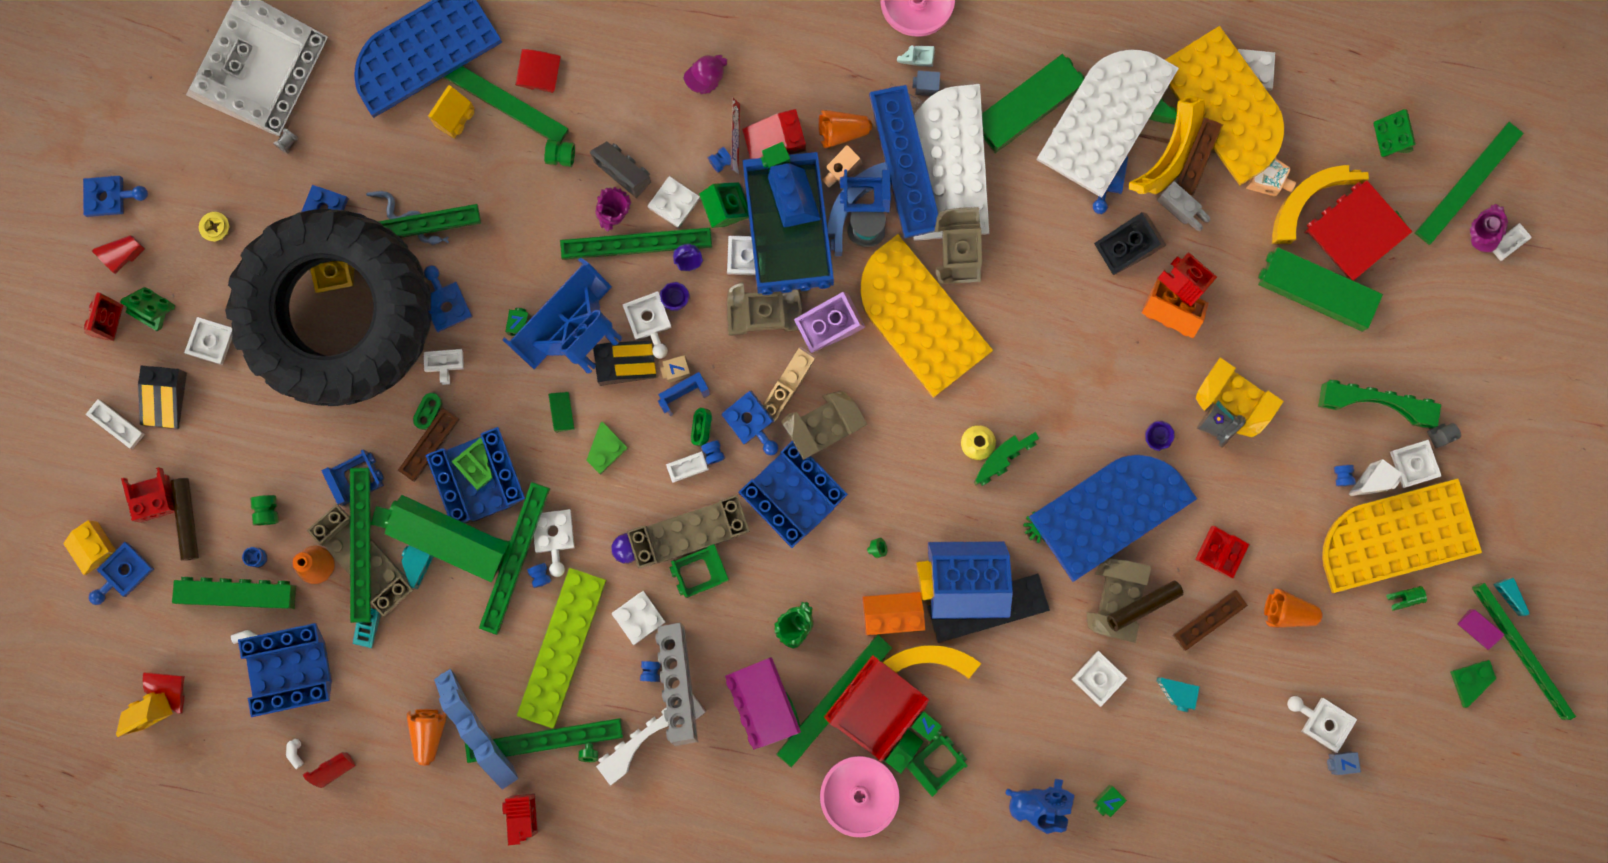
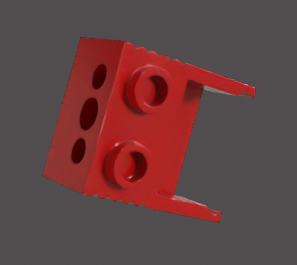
(1190, 278)
(149, 498)
(520, 817)

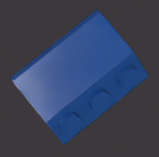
(792, 195)

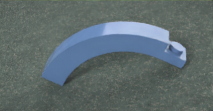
(838, 215)

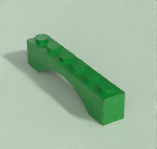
(1419, 413)

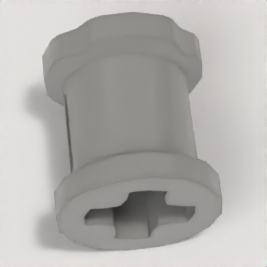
(285, 140)

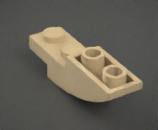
(789, 382)

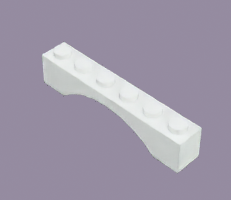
(618, 763)

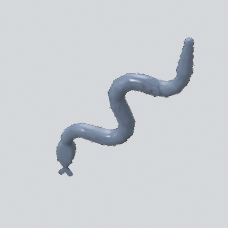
(390, 214)

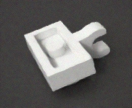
(443, 362)

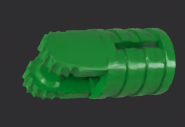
(1409, 597)

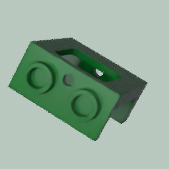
(714, 565)
(925, 776)

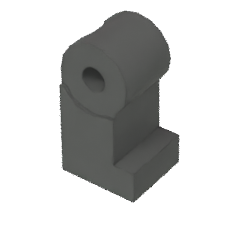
(1444, 434)

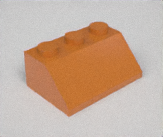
(1173, 313)
(893, 613)

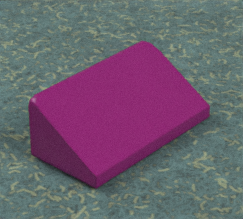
(1480, 628)

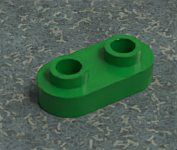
(425, 410)
(701, 426)

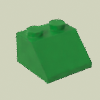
(724, 204)

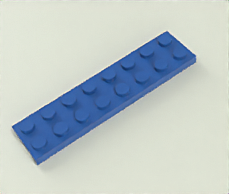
(905, 160)

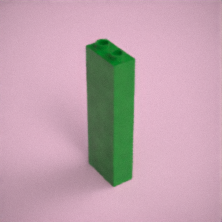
(1030, 102)
(1319, 289)
(445, 538)

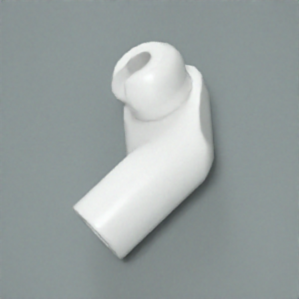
(244, 634)
(291, 753)

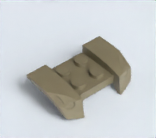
(960, 245)
(760, 311)
(824, 424)
(1121, 587)

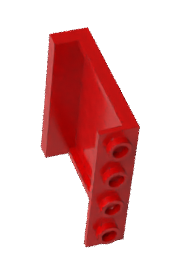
(1358, 230)
(877, 708)

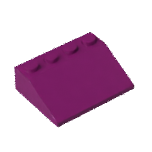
(762, 703)

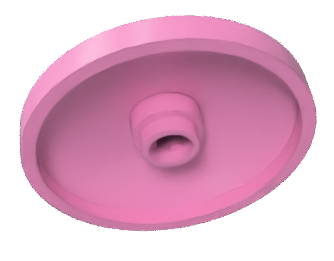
(917, 16)
(859, 796)

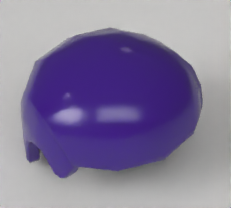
(687, 257)
(674, 296)
(1159, 435)
(622, 549)

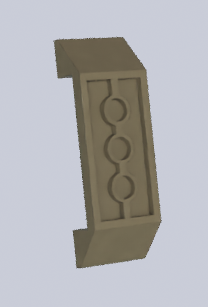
(688, 532)
(387, 581)

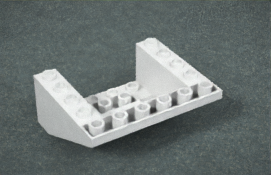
(257, 65)

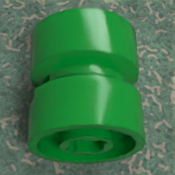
(559, 153)
(264, 510)

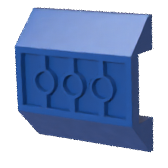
(458, 494)
(793, 495)
(970, 580)
(286, 669)

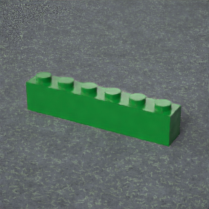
(234, 594)

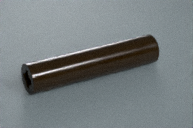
(184, 519)
(1145, 605)

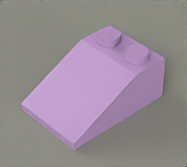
(829, 322)

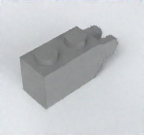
(1183, 206)

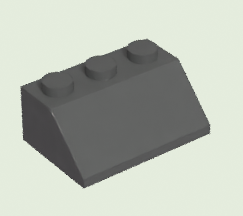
(621, 168)

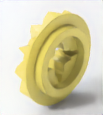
(205, 226)

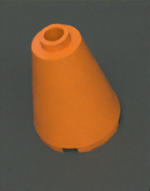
(842, 127)
(314, 564)
(1290, 611)
(425, 733)

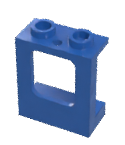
(881, 192)
(681, 389)
(338, 482)

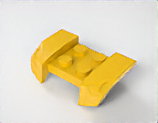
(1238, 397)

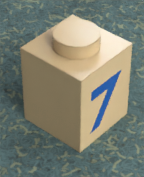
(675, 369)

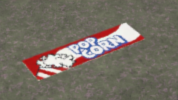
(735, 136)

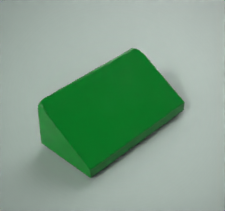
(561, 411)

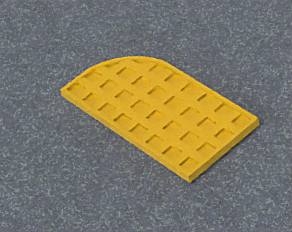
(1234, 97)
(919, 317)
(1399, 536)

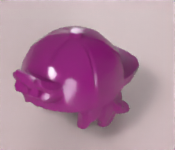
(705, 74)
(612, 207)
(1489, 229)

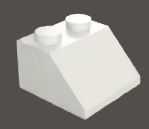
(1377, 478)

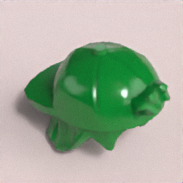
(794, 625)

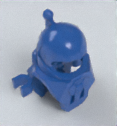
(1042, 807)

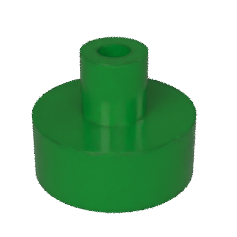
(877, 548)
(588, 754)

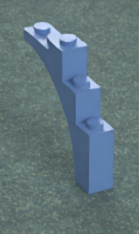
(473, 732)

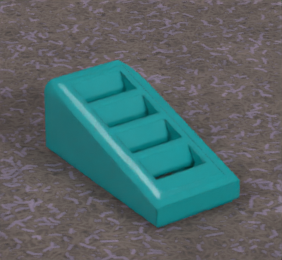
(1511, 593)
(373, 629)

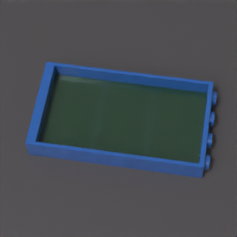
(789, 255)

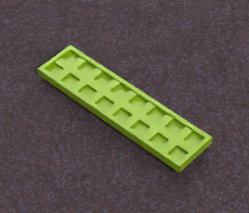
(561, 648)

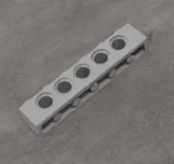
(688, 731)

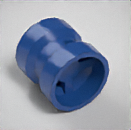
(720, 159)
(713, 452)
(1345, 475)
(250, 557)
(539, 574)
(648, 675)

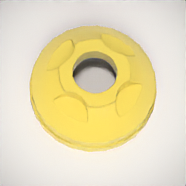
(971, 449)

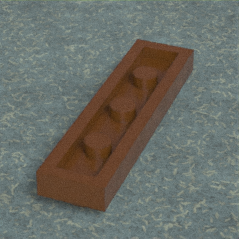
(1199, 155)
(428, 443)
(1210, 620)

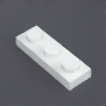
(115, 424)

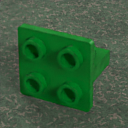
(1394, 133)
(147, 307)

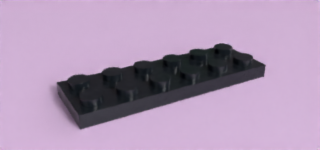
(1027, 601)

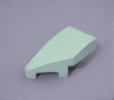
(918, 56)

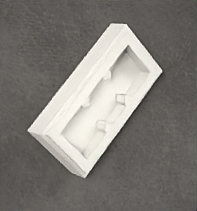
(1511, 241)
(687, 467)

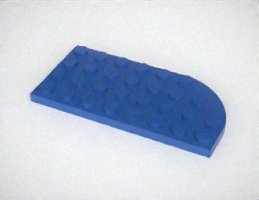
(421, 51)
(1110, 511)

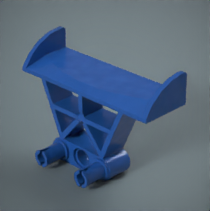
(568, 322)

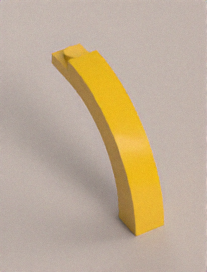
(1187, 125)
(1286, 220)
(934, 654)

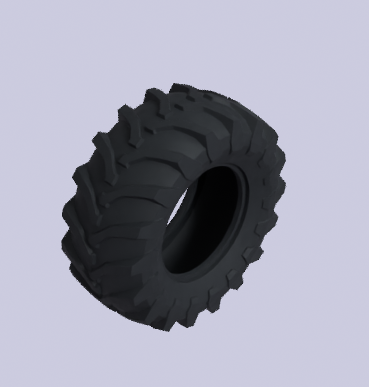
(262, 296)

